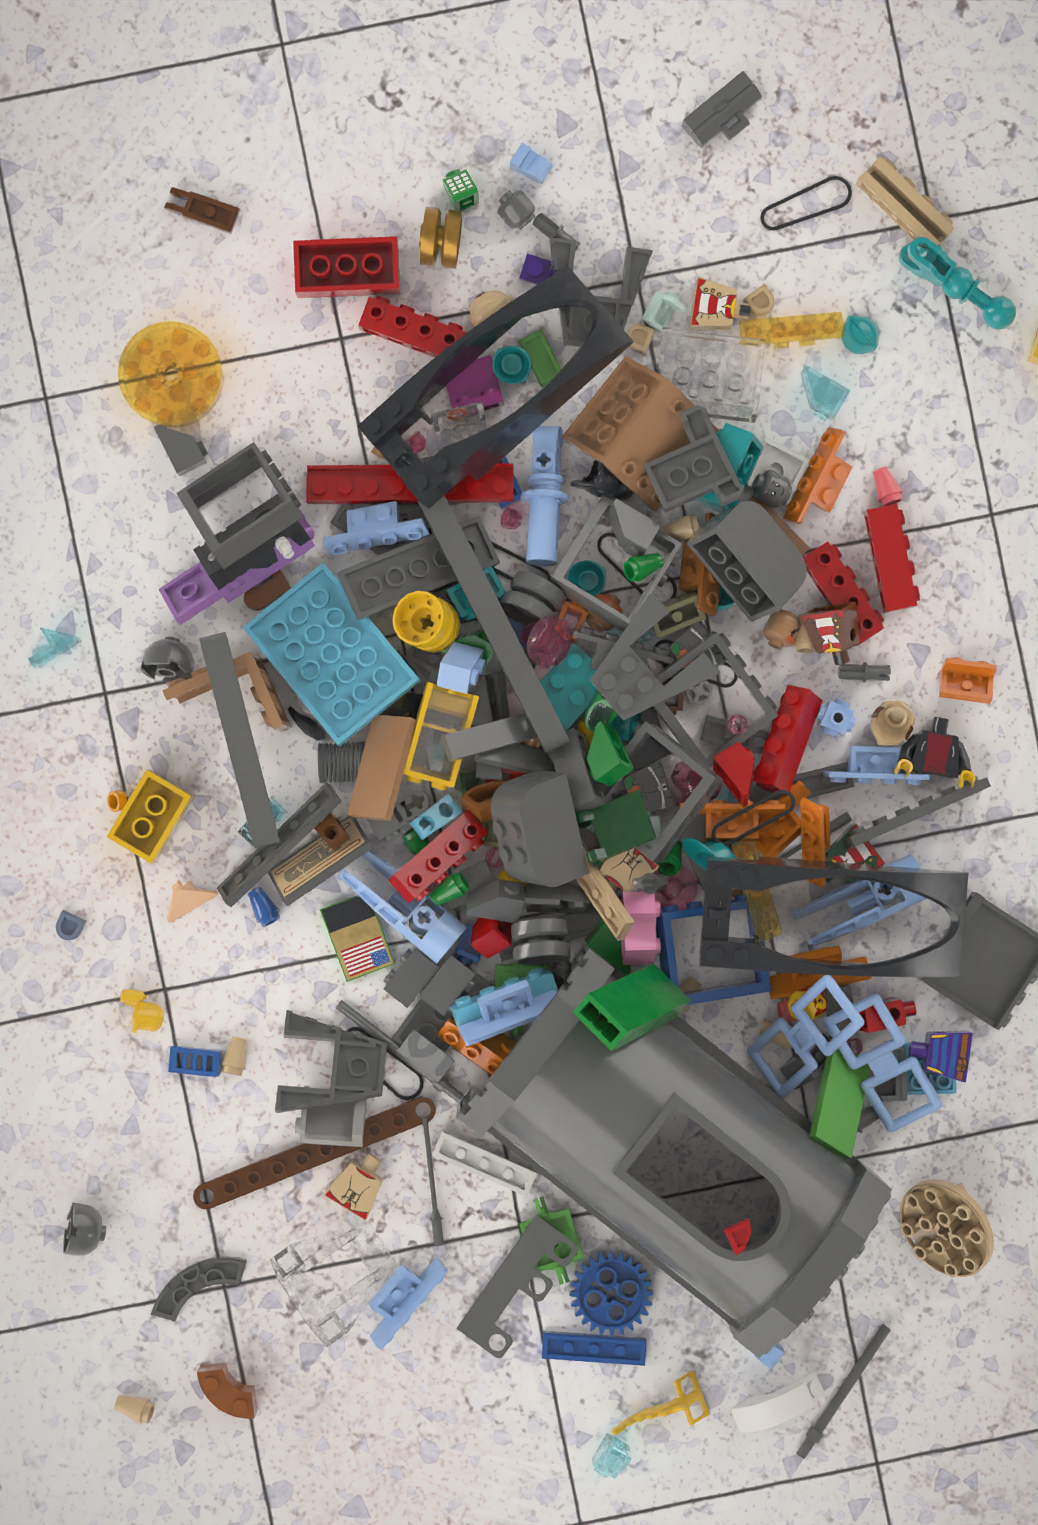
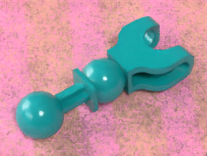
(956, 282)

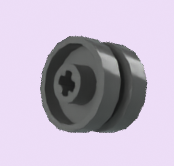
(531, 598)
(540, 941)

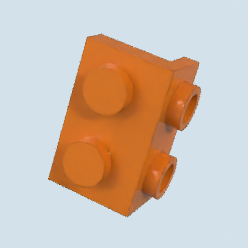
(967, 680)

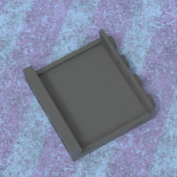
(995, 963)

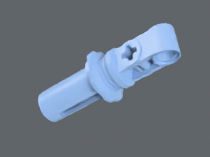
(544, 497)

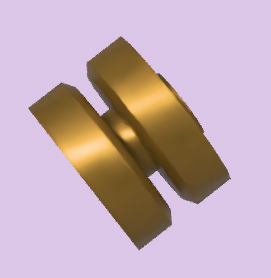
(440, 237)

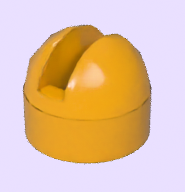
(117, 800)

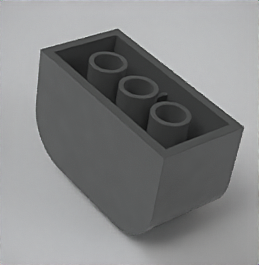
(750, 558)
(538, 829)

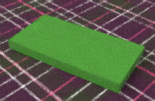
(839, 1105)

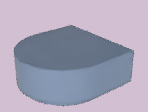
(69, 925)

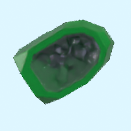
(598, 711)

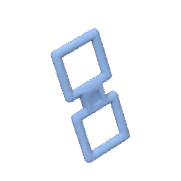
(805, 1036)
(885, 1064)

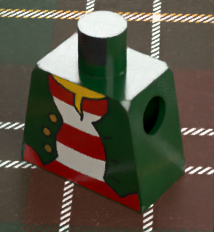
(860, 854)

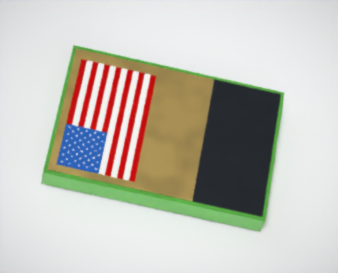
(357, 937)

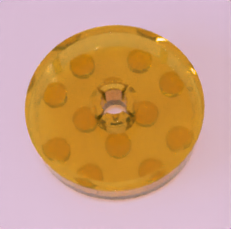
(163, 348)

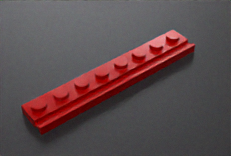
(383, 485)

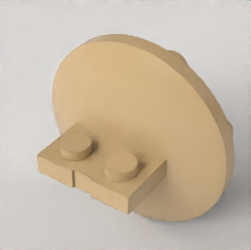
(947, 1228)

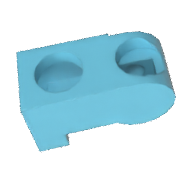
(435, 817)

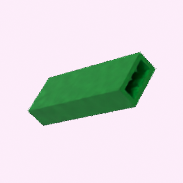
(631, 1006)

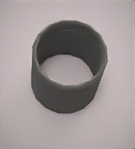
(322, 761)

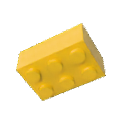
(150, 816)

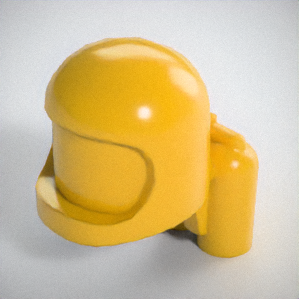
(145, 1014)

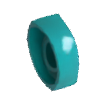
(860, 334)
(511, 365)
(588, 576)

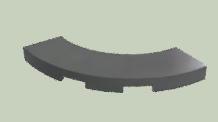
(194, 1278)

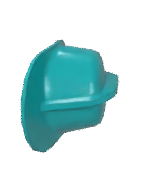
(698, 852)

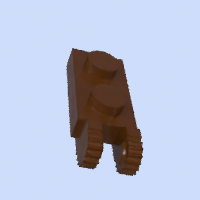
(204, 210)

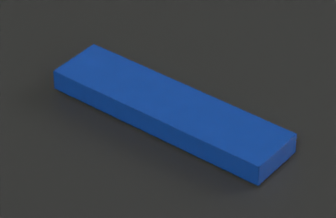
(594, 1348)

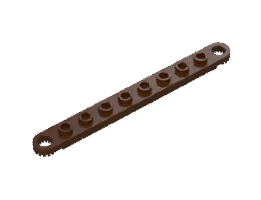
(307, 1156)

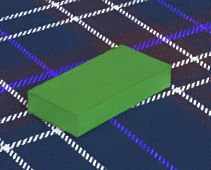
(542, 357)

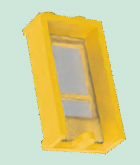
(439, 714)

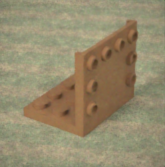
(631, 424)
(262, 691)

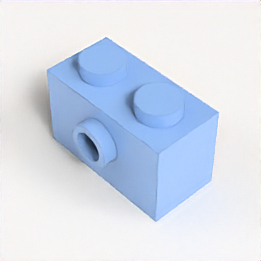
(461, 667)

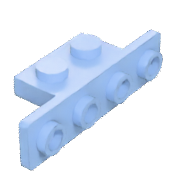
(375, 527)
(876, 763)
(504, 1011)
(401, 1297)

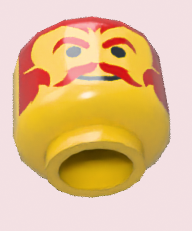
(814, 1009)

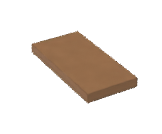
(382, 767)

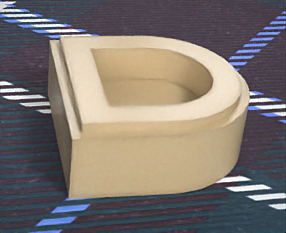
(760, 301)
(641, 336)

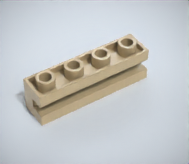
(903, 204)

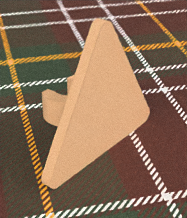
(186, 899)

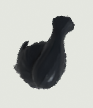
(603, 483)

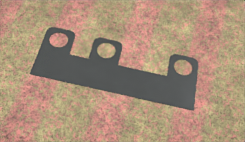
(510, 1277)

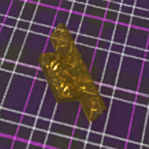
(797, 328)
(759, 902)

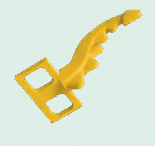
(673, 1406)

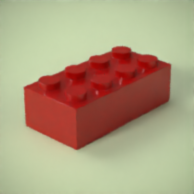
(346, 267)

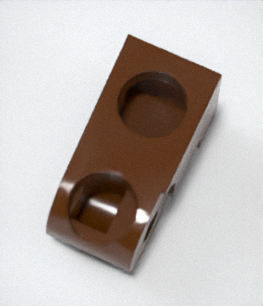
(264, 595)
(332, 831)

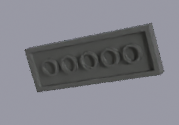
(410, 568)

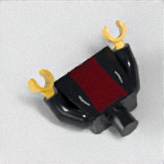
(936, 754)

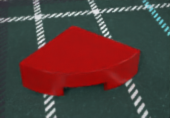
(739, 1235)

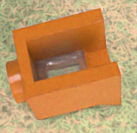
(574, 616)

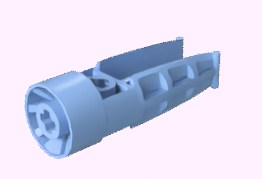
(862, 902)
(437, 933)

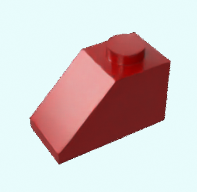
(736, 769)
(490, 936)

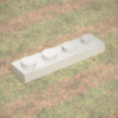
(484, 1163)

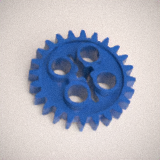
(598, 1313)

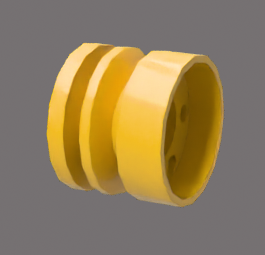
(413, 620)

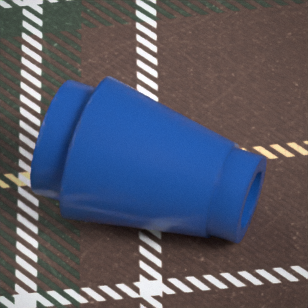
(263, 907)

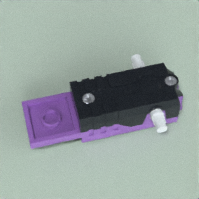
(208, 580)

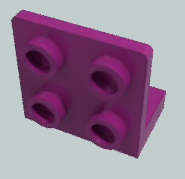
(476, 385)

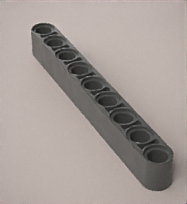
(239, 739)

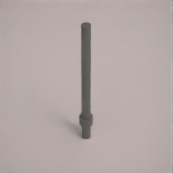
(393, 1046)
(815, 1432)

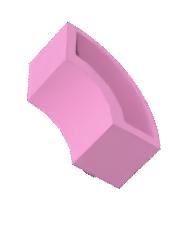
(641, 942)

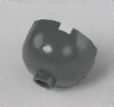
(168, 659)
(83, 1230)

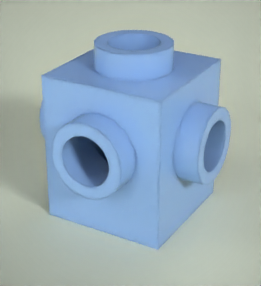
(827, 722)

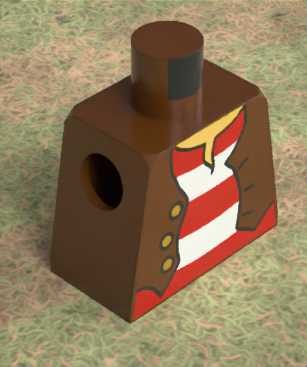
(833, 629)

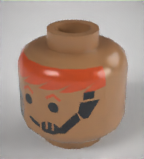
(596, 622)
(781, 629)

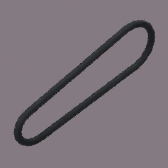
(809, 216)
(622, 573)
(400, 1060)

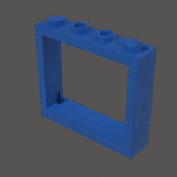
(668, 959)

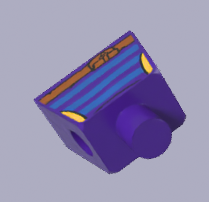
(944, 1053)

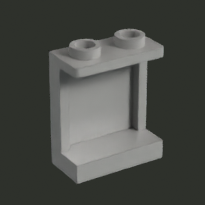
(333, 1124)

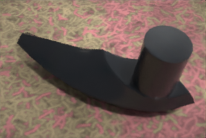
(307, 725)

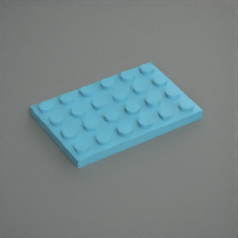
(329, 658)

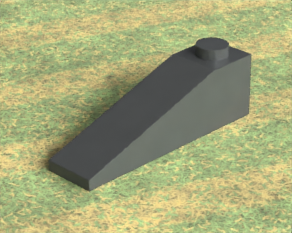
(559, 899)

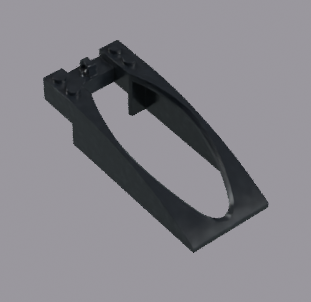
(485, 449)
(725, 874)

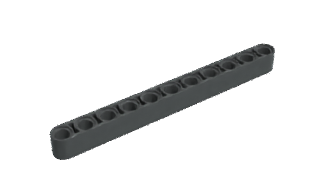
(495, 625)

